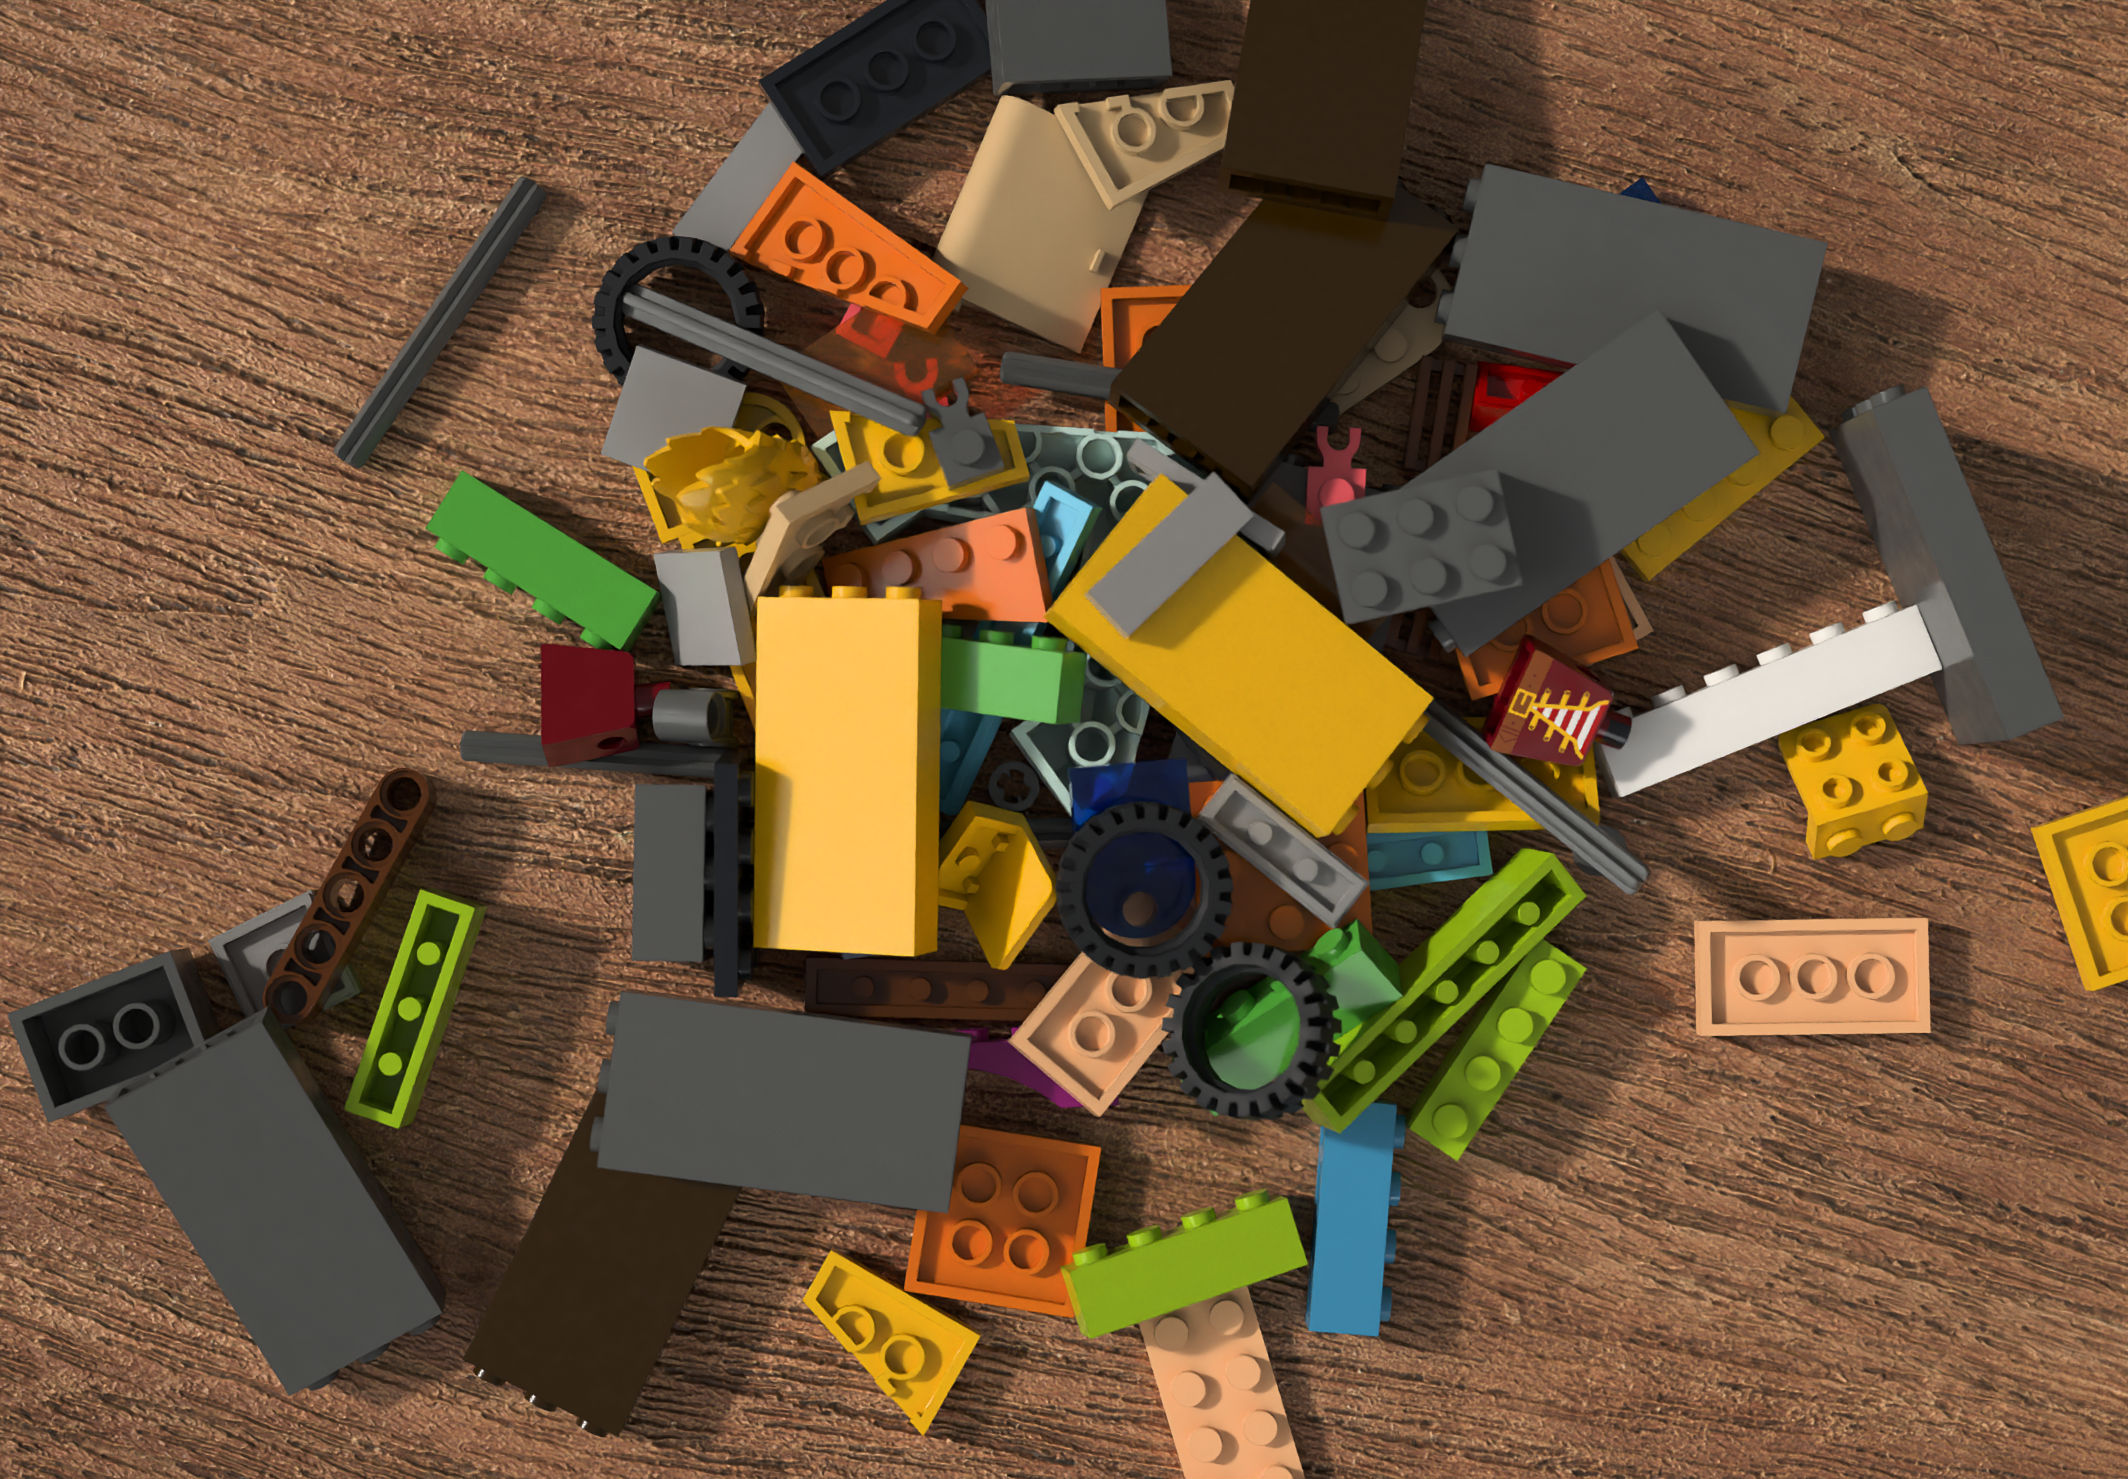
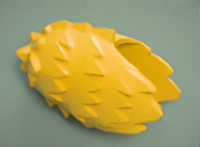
(731, 479)

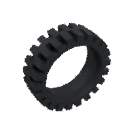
(662, 253)
(1194, 939)
(1189, 1026)

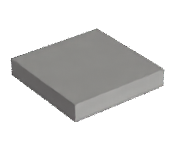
(665, 400)
(705, 606)
(256, 946)

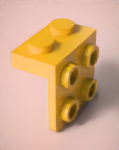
(1854, 781)
(996, 877)

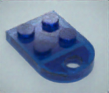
(1141, 859)

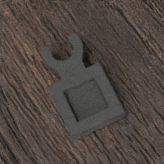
(963, 442)

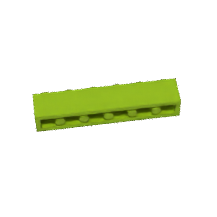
(1446, 980)

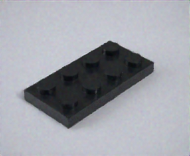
(878, 77)
(733, 887)

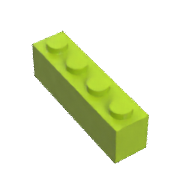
(415, 1007)
(1493, 1048)
(1182, 1264)

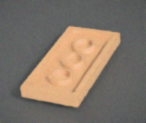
(1812, 976)
(1099, 1024)
(1221, 1391)

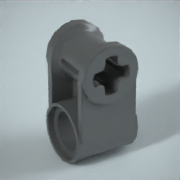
(696, 716)

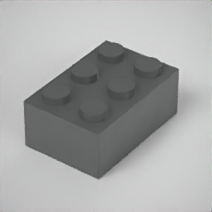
(1421, 546)
(673, 873)
(112, 1031)

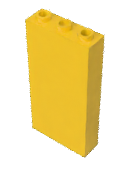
(1253, 673)
(847, 771)

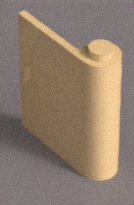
(1034, 229)

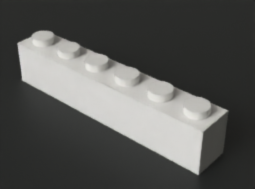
(1769, 698)

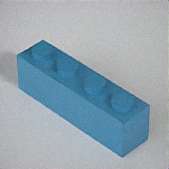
(1351, 1223)

